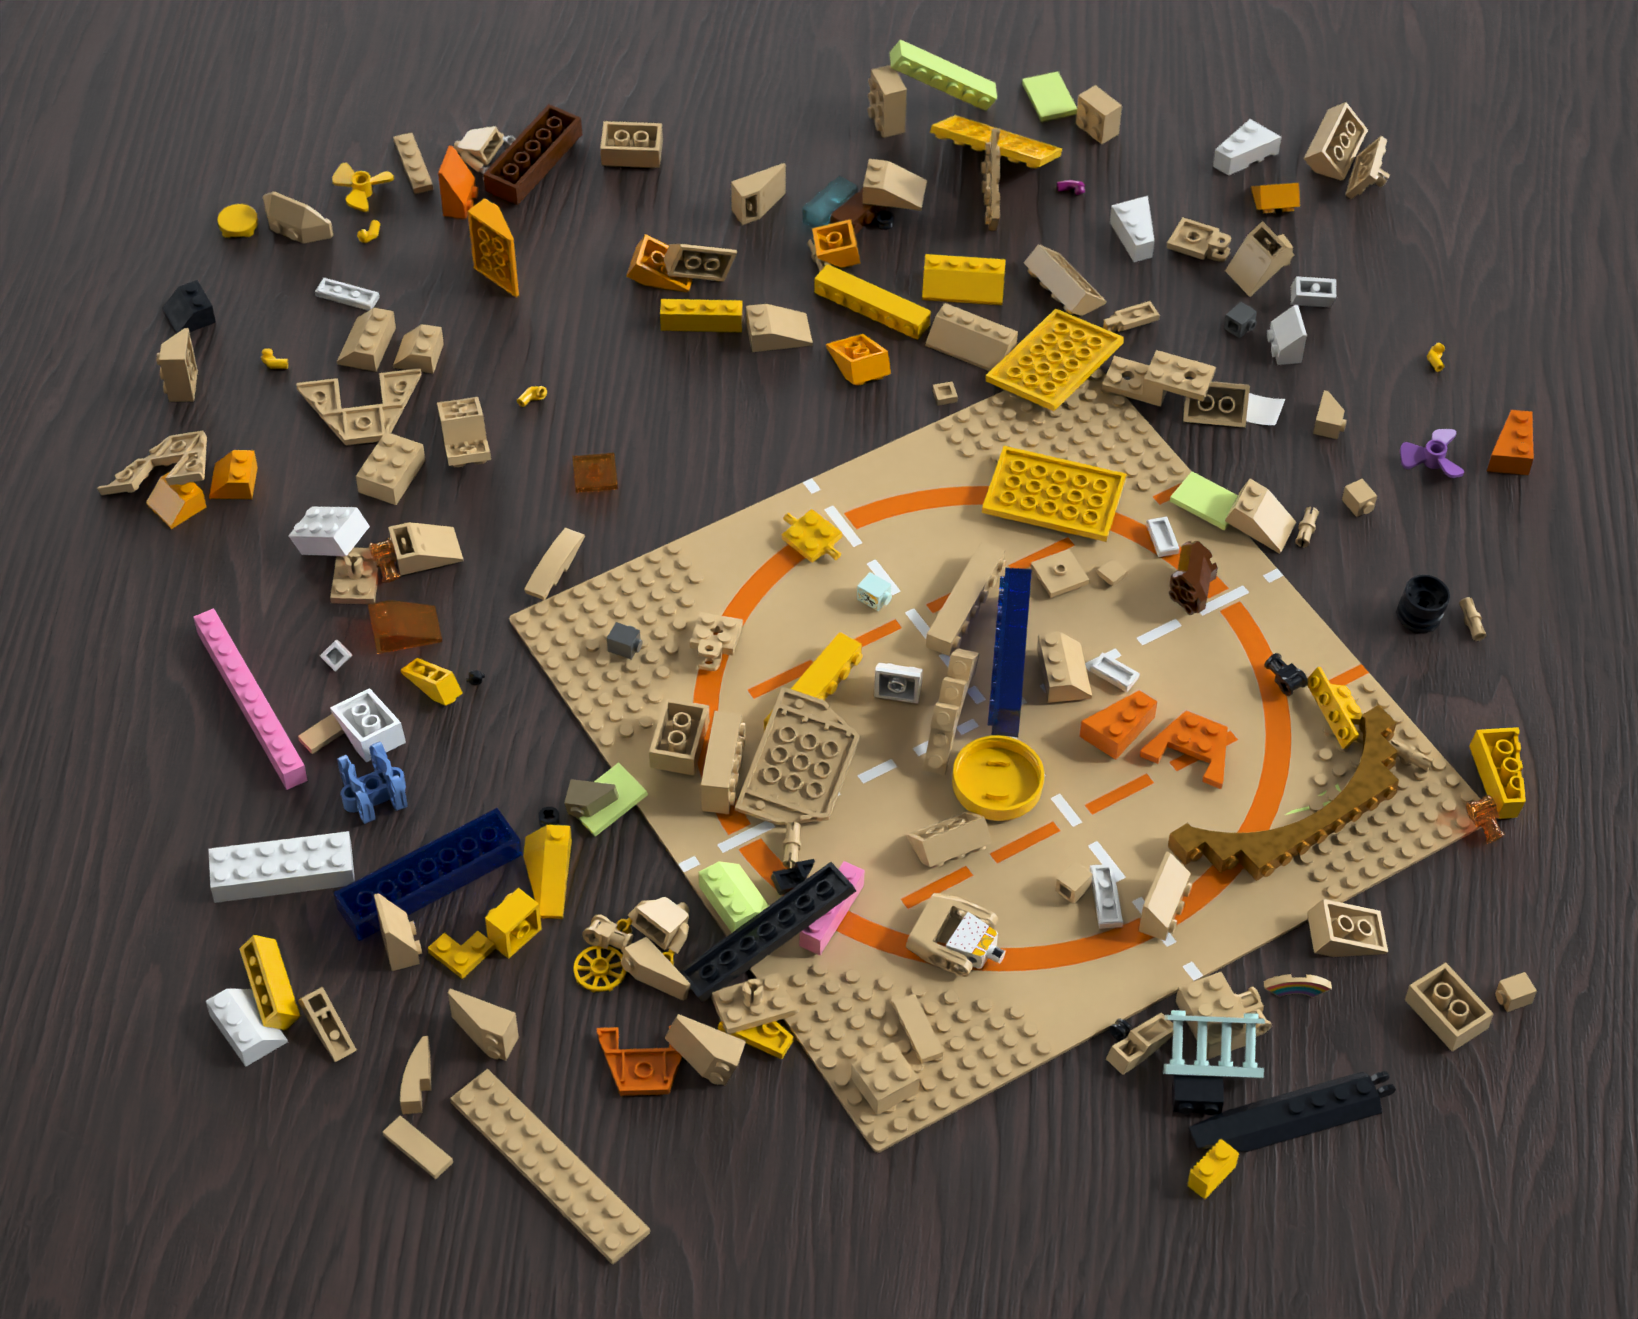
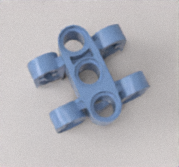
(374, 788)

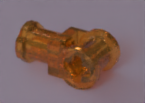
(384, 557)
(1485, 817)

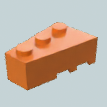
(1515, 445)
(1119, 723)

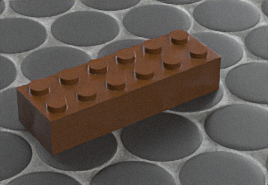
(532, 154)

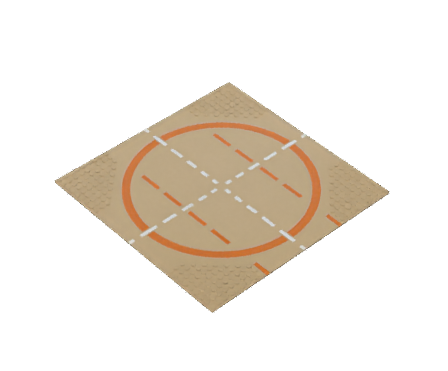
(916, 523)

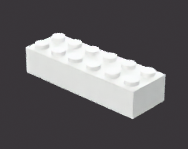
(281, 867)

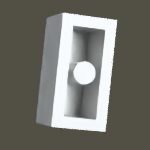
(1313, 291)

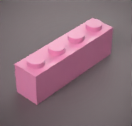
(819, 933)

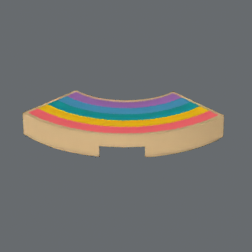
(1286, 985)

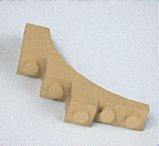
(948, 709)

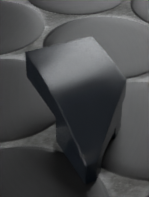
(788, 879)

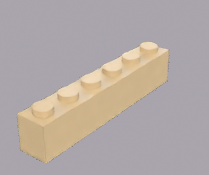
(966, 599)

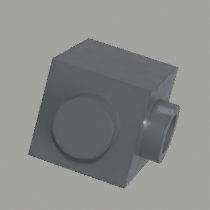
(1240, 320)
(624, 640)

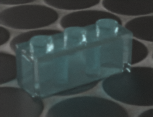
(818, 210)

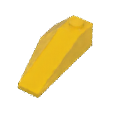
(547, 866)

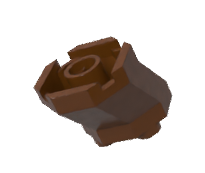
(1192, 580)

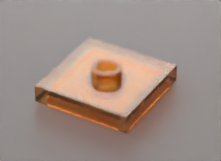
(595, 472)

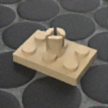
(1367, 169)
(355, 578)
(753, 1003)

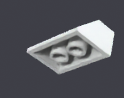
(241, 1024)

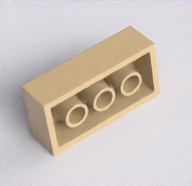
(723, 762)

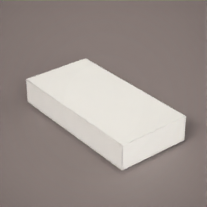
(1162, 536)
(1114, 672)

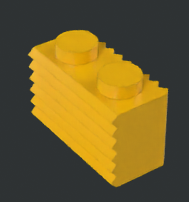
(1212, 1168)

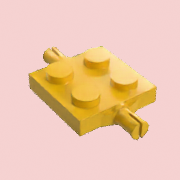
(812, 535)

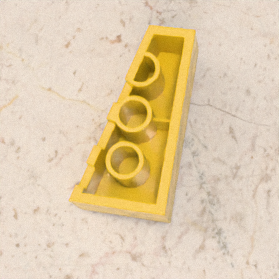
(1499, 766)

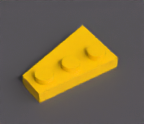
(767, 1037)

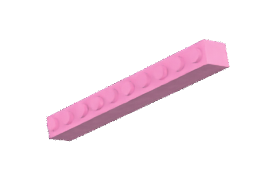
(250, 699)

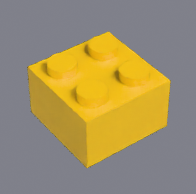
(513, 922)

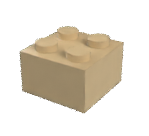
(1098, 114)
(885, 1078)

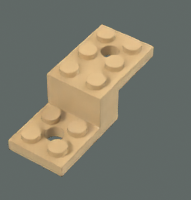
(1164, 374)
(464, 432)

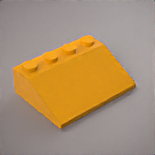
(493, 246)

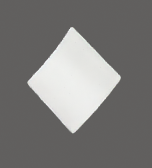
(1263, 410)

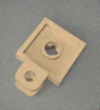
(1206, 241)
(712, 646)

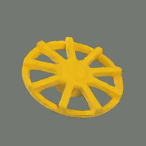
(599, 969)

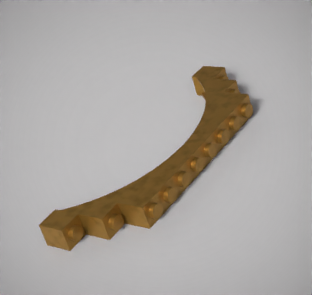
(1269, 849)

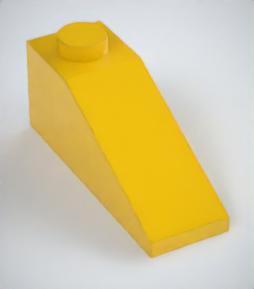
(433, 680)

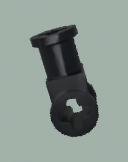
(1287, 676)

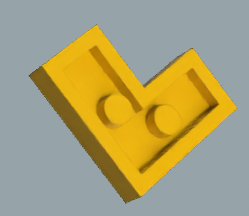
(464, 957)

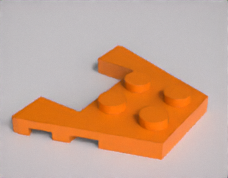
(1196, 738)
(639, 1070)

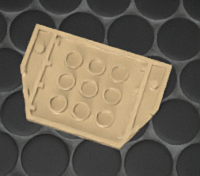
(798, 762)

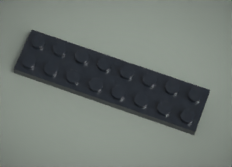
(767, 931)

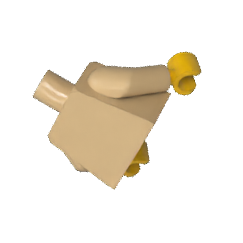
(661, 922)

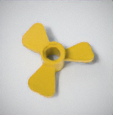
(360, 183)

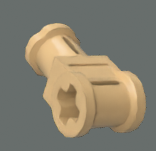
(606, 934)
(1251, 1003)

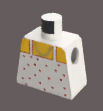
(976, 941)

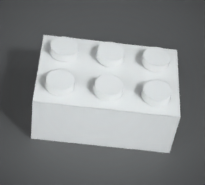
(329, 531)

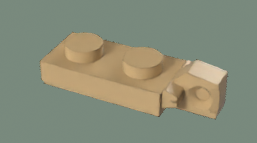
(1131, 317)

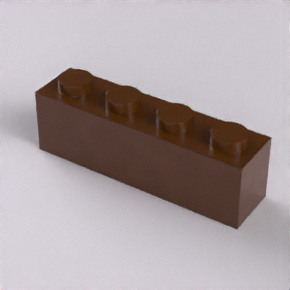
(857, 211)

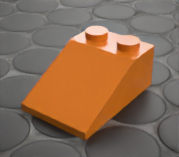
(456, 185)

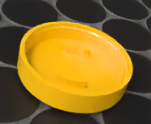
(998, 777)

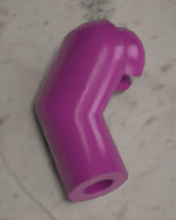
(1078, 186)

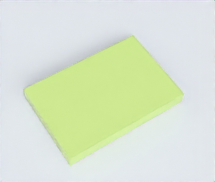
(1049, 96)
(1204, 499)
(629, 793)

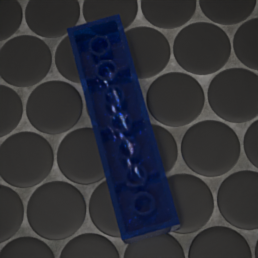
(1009, 652)
(430, 871)

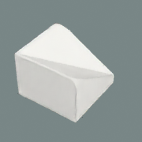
(336, 655)

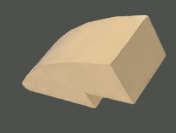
(1140, 1043)
(416, 1078)

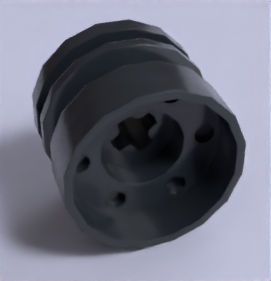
(1423, 603)

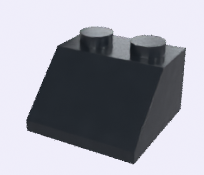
(189, 308)

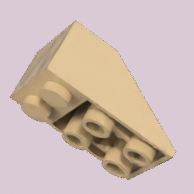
(757, 193)
(1258, 259)
(424, 546)

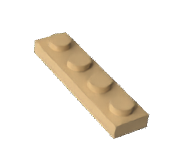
(413, 163)

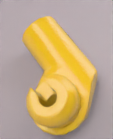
(366, 236)
(1434, 356)
(273, 363)
(531, 394)

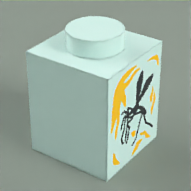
(874, 591)

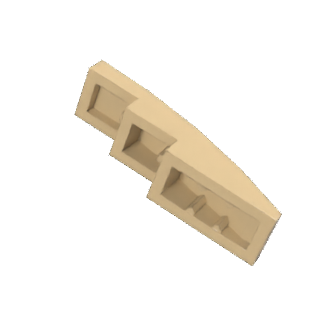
(554, 563)

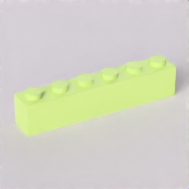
(943, 75)

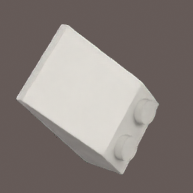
(368, 722)

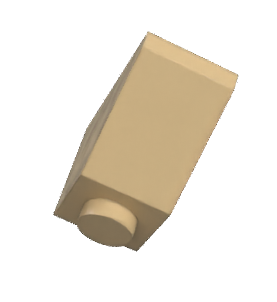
(1329, 417)

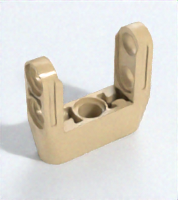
(933, 922)

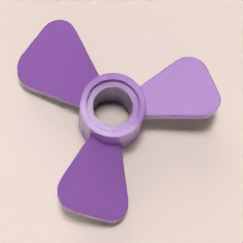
(1433, 455)

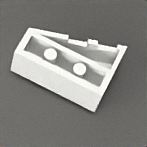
(1246, 146)
(1134, 227)

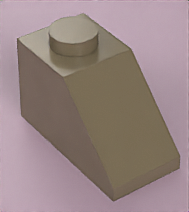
(588, 797)

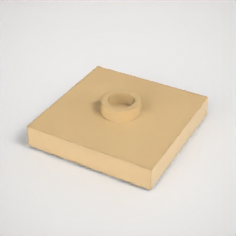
(1059, 573)

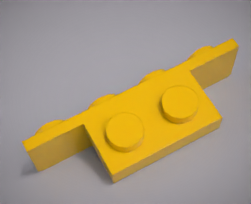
(1336, 707)

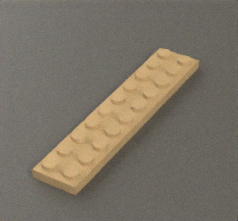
(550, 1166)

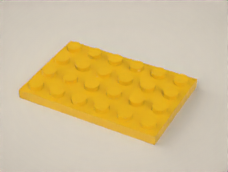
(1011, 145)
(1054, 359)
(1054, 493)

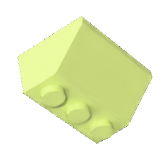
(731, 893)

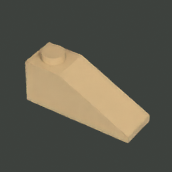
(651, 967)
(327, 1024)

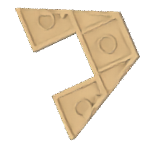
(991, 171)
(361, 423)
(184, 449)

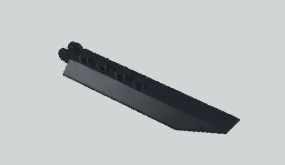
(1295, 1113)

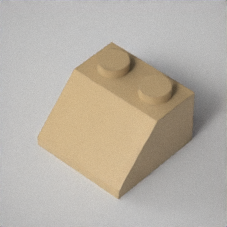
(420, 349)

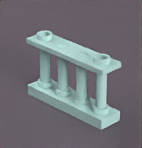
(1225, 1066)

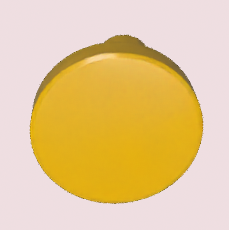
(237, 221)

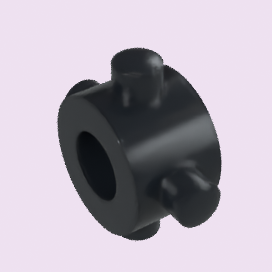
(475, 677)

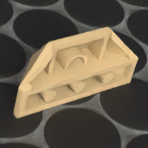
(295, 219)

